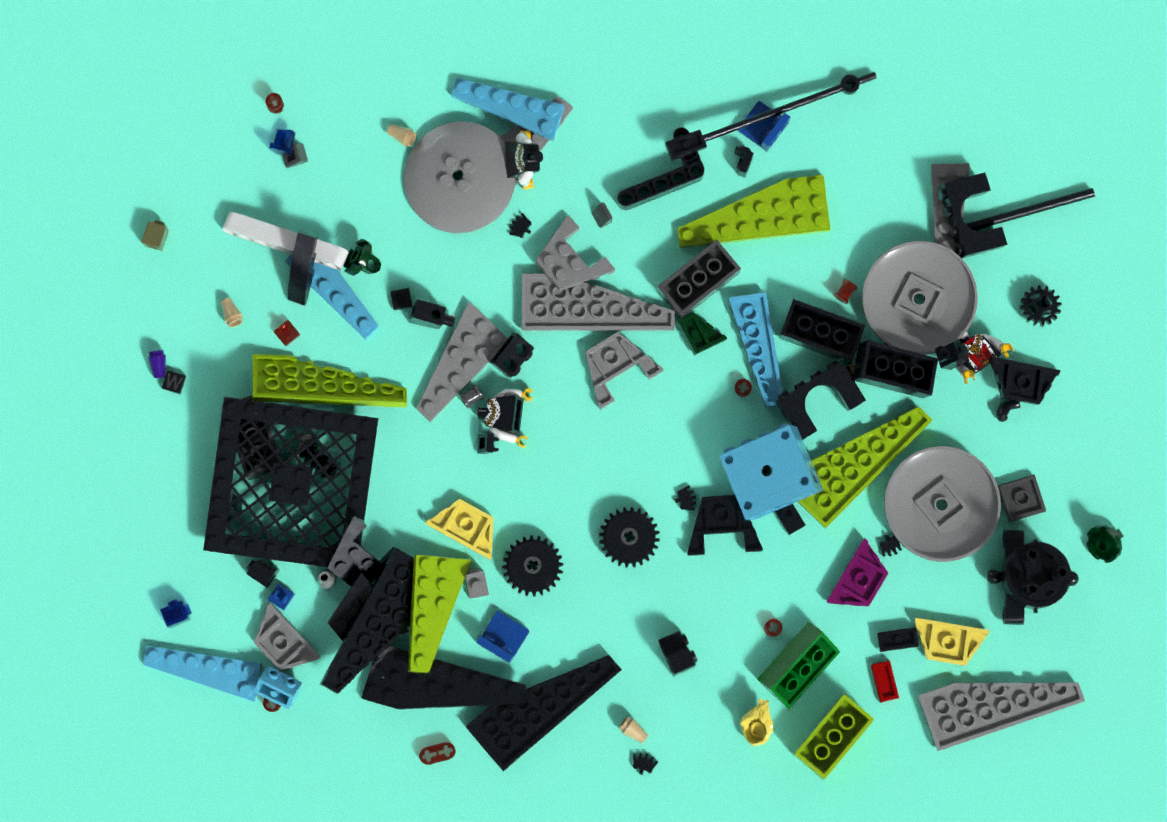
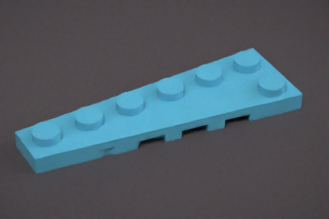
(525, 111)
(338, 294)
(756, 332)
(220, 673)

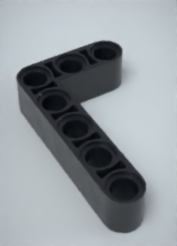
(666, 178)

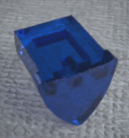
(283, 142)

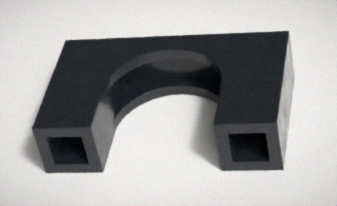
(966, 240)
(835, 377)

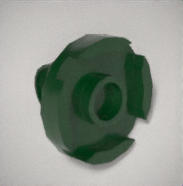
(358, 259)
(1104, 543)

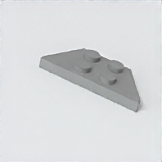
(282, 642)

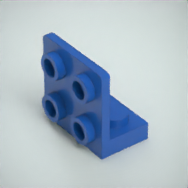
(766, 131)
(503, 637)

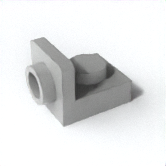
(476, 584)

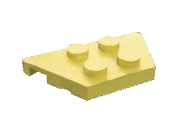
(466, 526)
(949, 641)

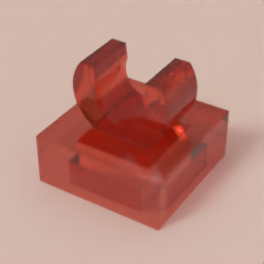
(286, 333)

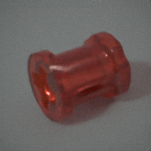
(280, 104)
(845, 291)

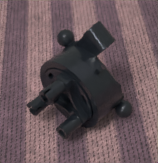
(1031, 576)

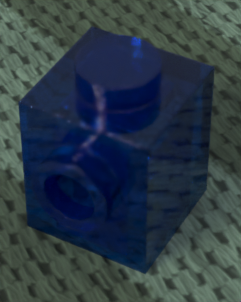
(176, 613)

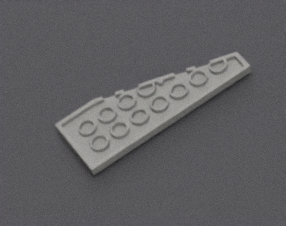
(587, 309)
(977, 709)

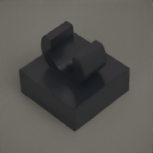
(486, 443)

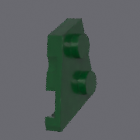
(699, 334)

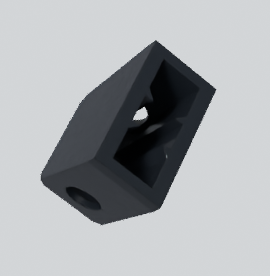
(422, 315)

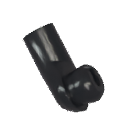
(1004, 409)

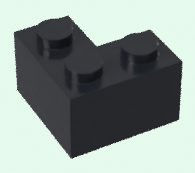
(677, 653)

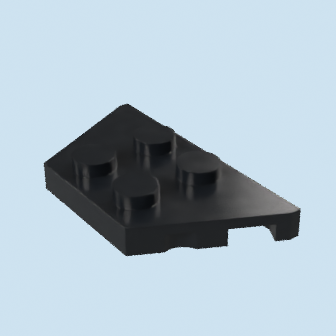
(1022, 381)

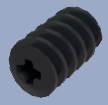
(323, 459)

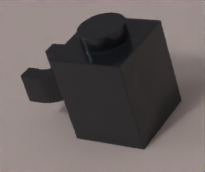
(952, 355)

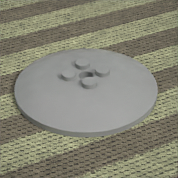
(462, 203)
(923, 270)
(948, 476)

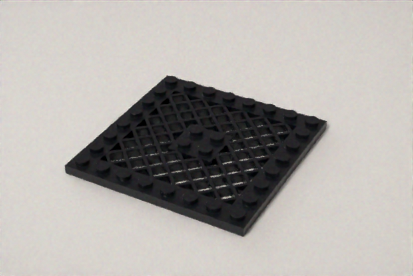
(289, 482)

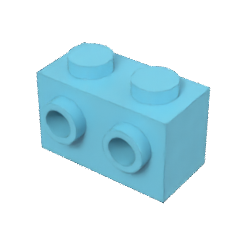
(278, 687)

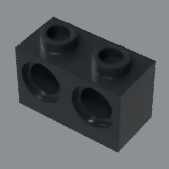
(508, 351)

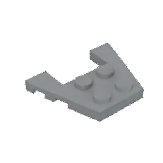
(564, 265)
(613, 358)

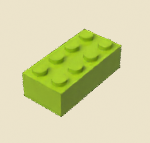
(833, 737)

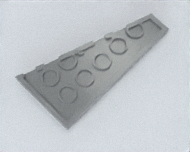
(466, 355)

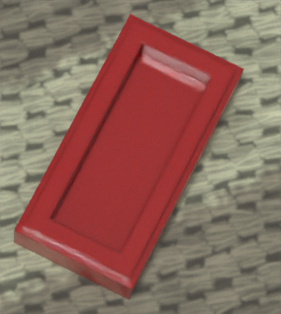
(884, 681)

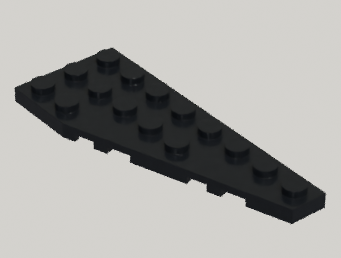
(378, 623)
(442, 687)
(512, 730)

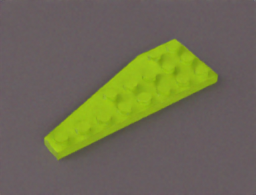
(779, 210)
(293, 381)
(858, 462)

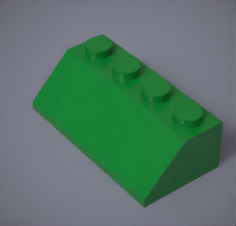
(798, 665)

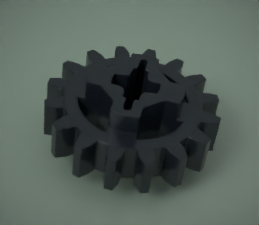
(1033, 305)

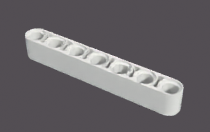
(281, 239)

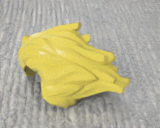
(757, 724)

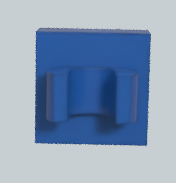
(281, 597)

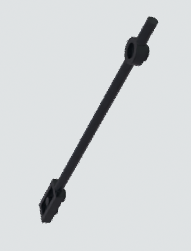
(696, 141)

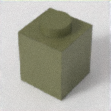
(155, 235)

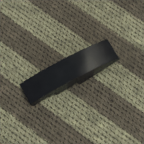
(302, 268)

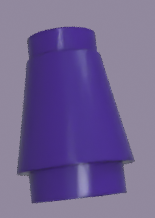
(157, 363)

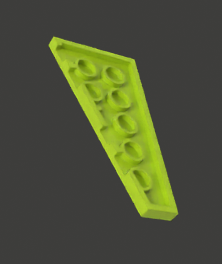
(433, 599)

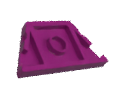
(860, 579)

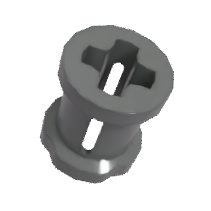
(471, 396)

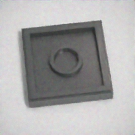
(1021, 498)

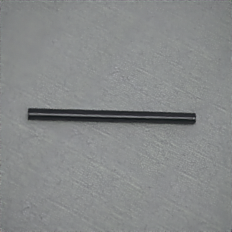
(1031, 209)

